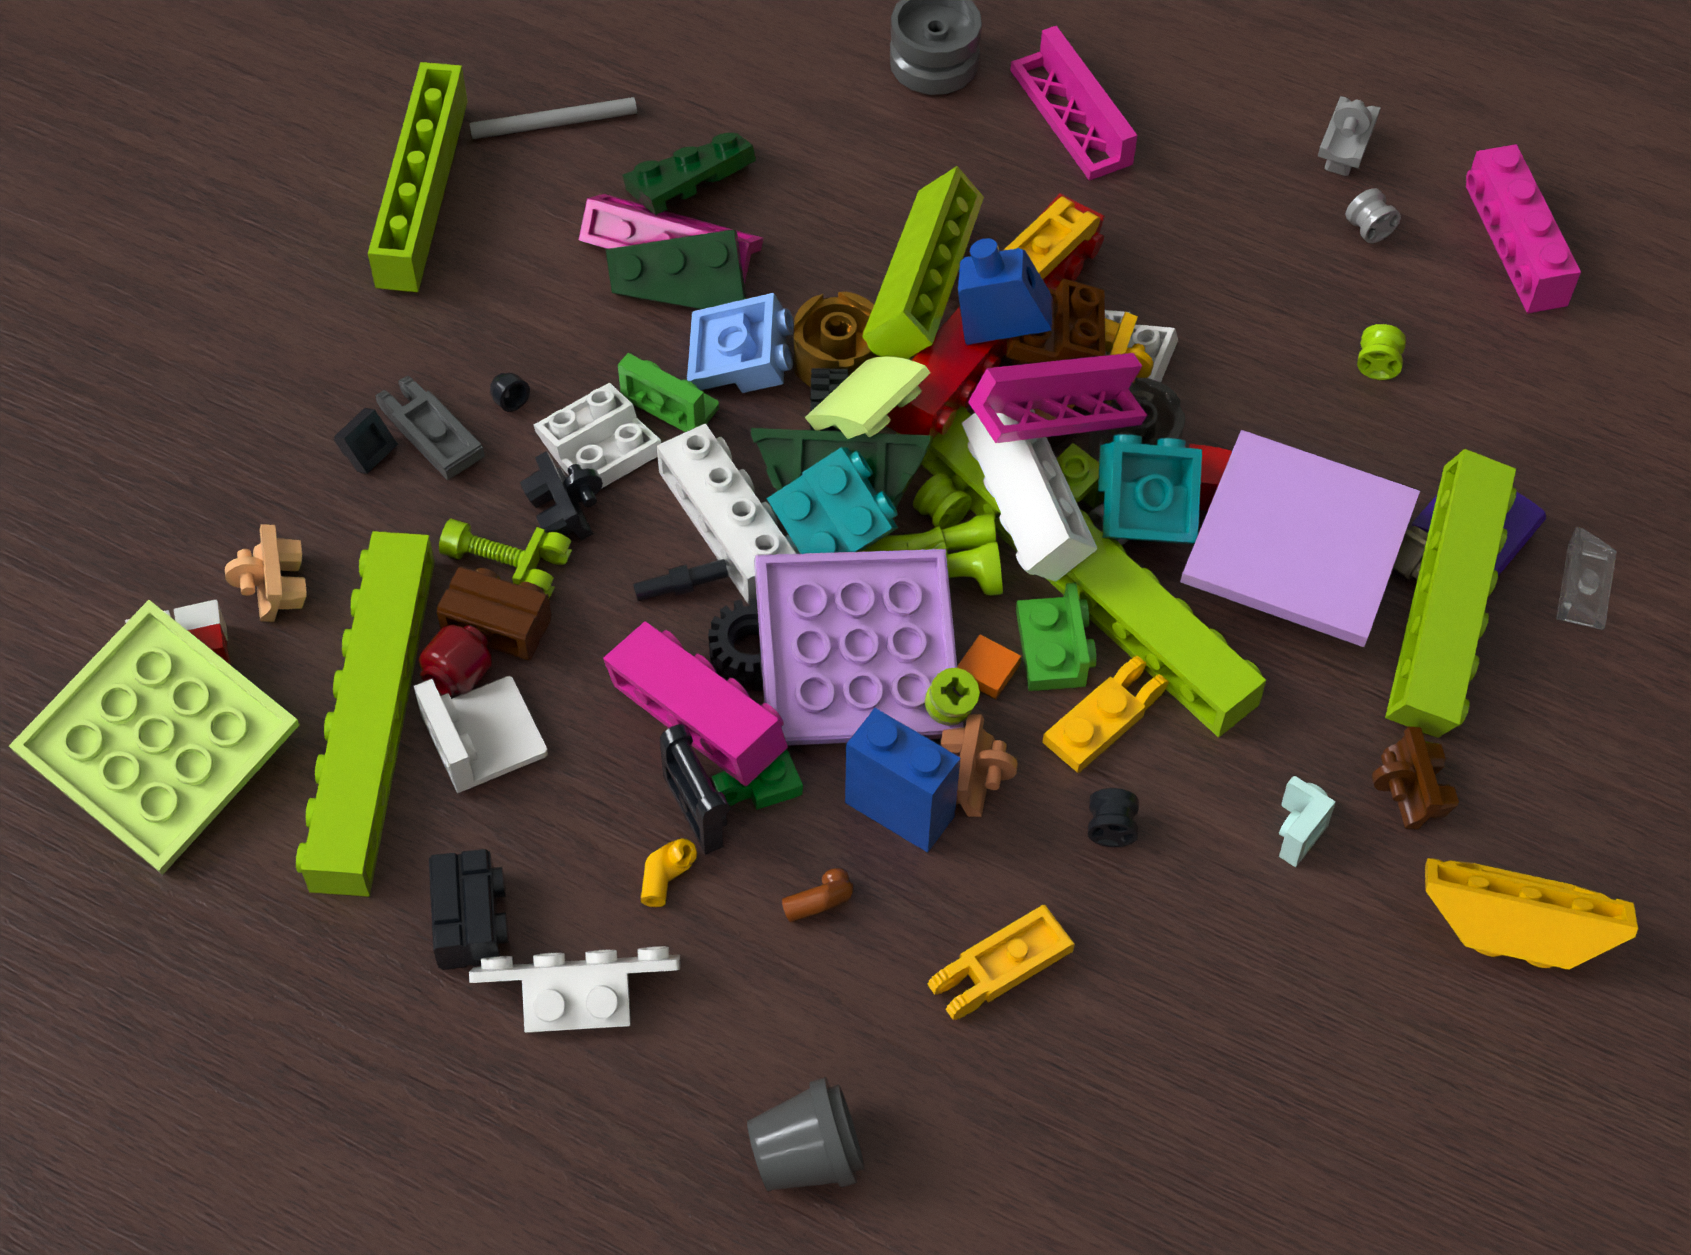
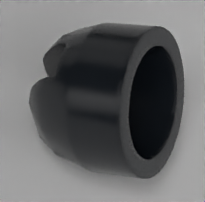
(509, 391)

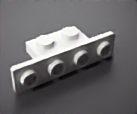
(575, 992)

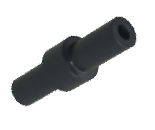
(681, 580)

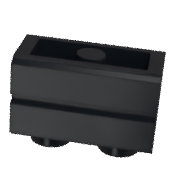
(466, 908)

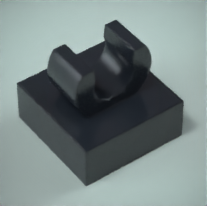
(365, 440)

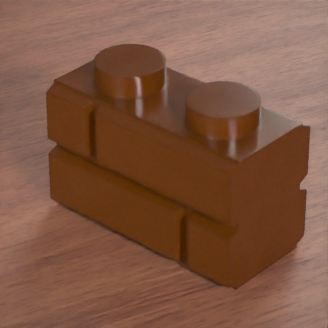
(504, 612)

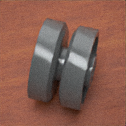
(935, 44)

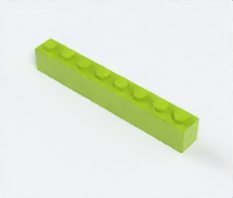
(367, 717)

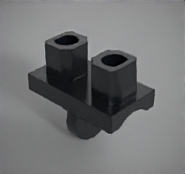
(567, 492)

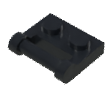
(692, 788)

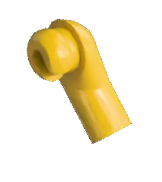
(663, 867)

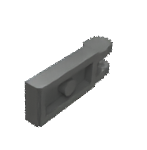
(431, 428)

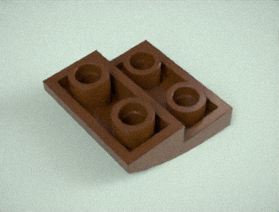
(1075, 328)

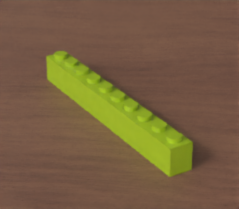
(1129, 606)

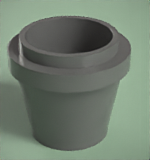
(807, 1140)

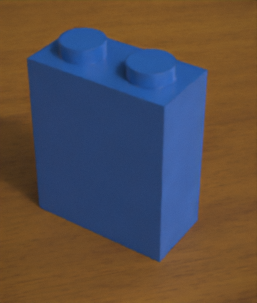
(901, 779)

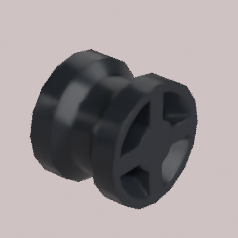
(1113, 817)

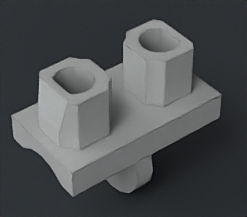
(1348, 135)

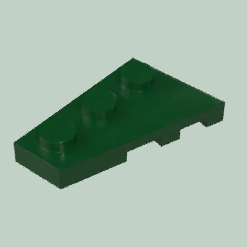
(680, 271)

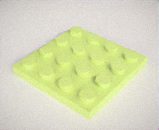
(155, 736)

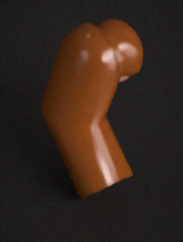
(833, 892)

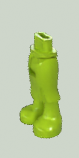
(978, 562)

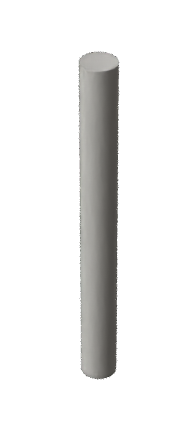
(553, 118)

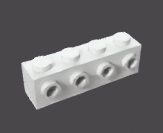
(1032, 500)
(722, 504)

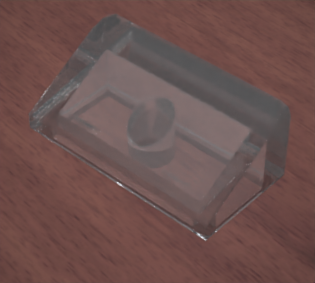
(1586, 580)

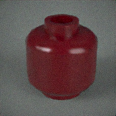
(455, 659)

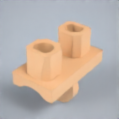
(264, 572)

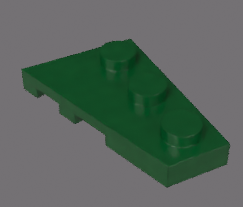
(659, 181)

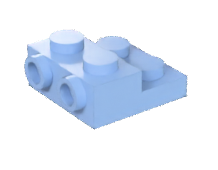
(740, 344)

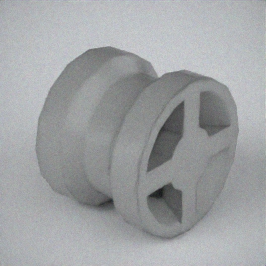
(1373, 215)

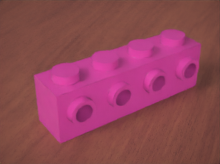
(1522, 229)
(688, 691)

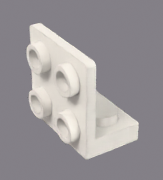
(480, 731)

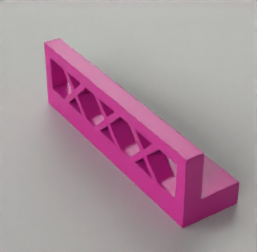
(1086, 105)
(620, 223)
(1051, 388)

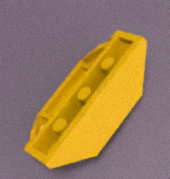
(1527, 914)

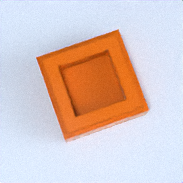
(990, 665)

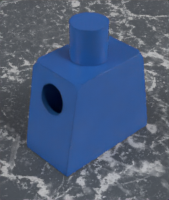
(1001, 294)

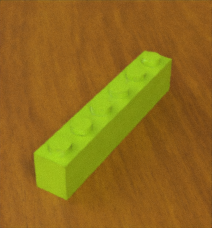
(418, 177)
(924, 267)
(1452, 594)

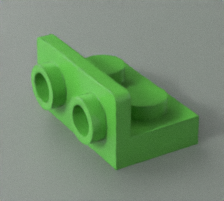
(664, 395)
(1055, 641)

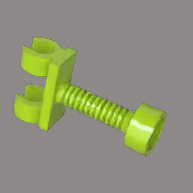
(551, 546)

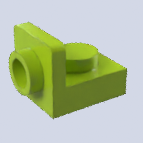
(1081, 475)

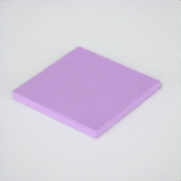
(1301, 537)
(853, 638)

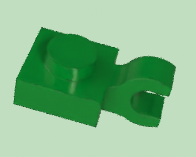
(771, 786)

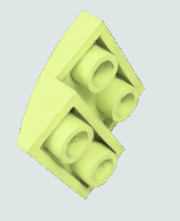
(869, 395)

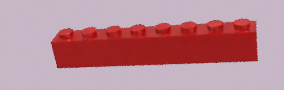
(959, 366)

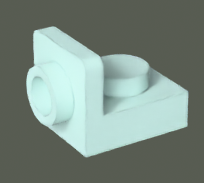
(1307, 821)

